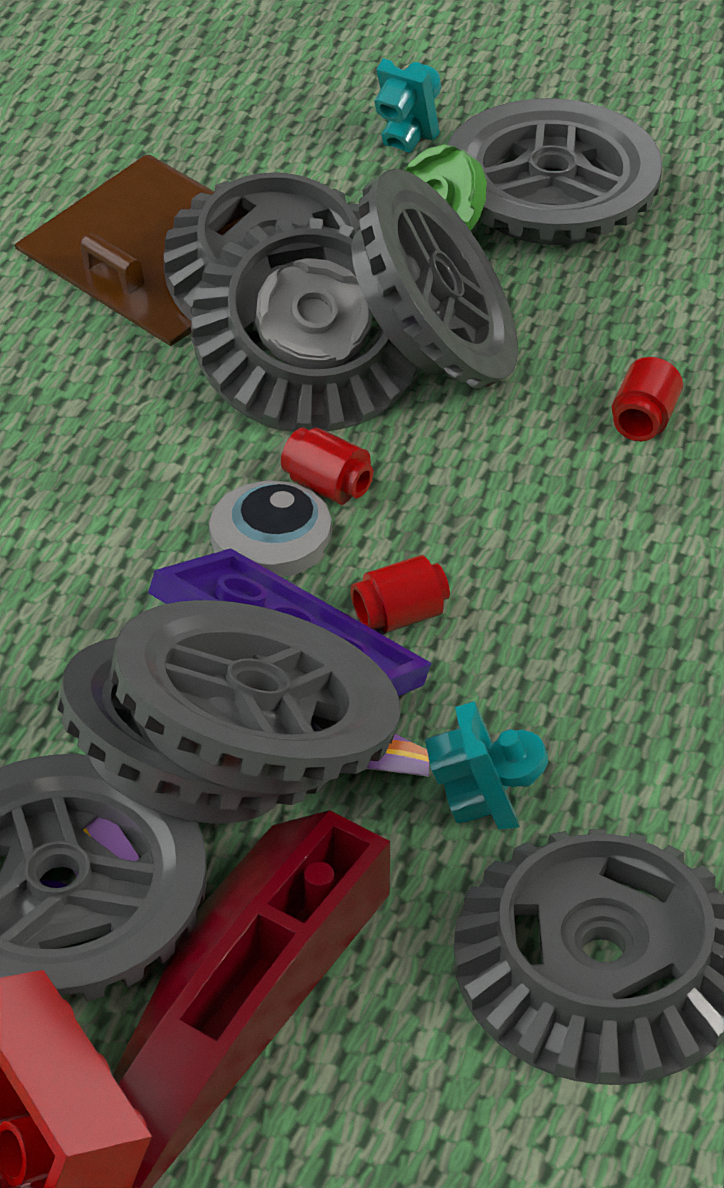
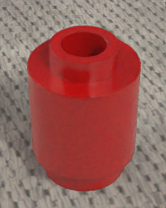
(646, 398)
(327, 464)
(400, 594)

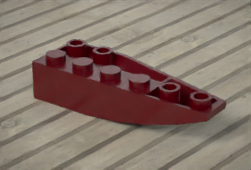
(246, 971)

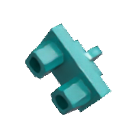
(407, 103)
(481, 770)

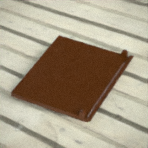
(116, 244)

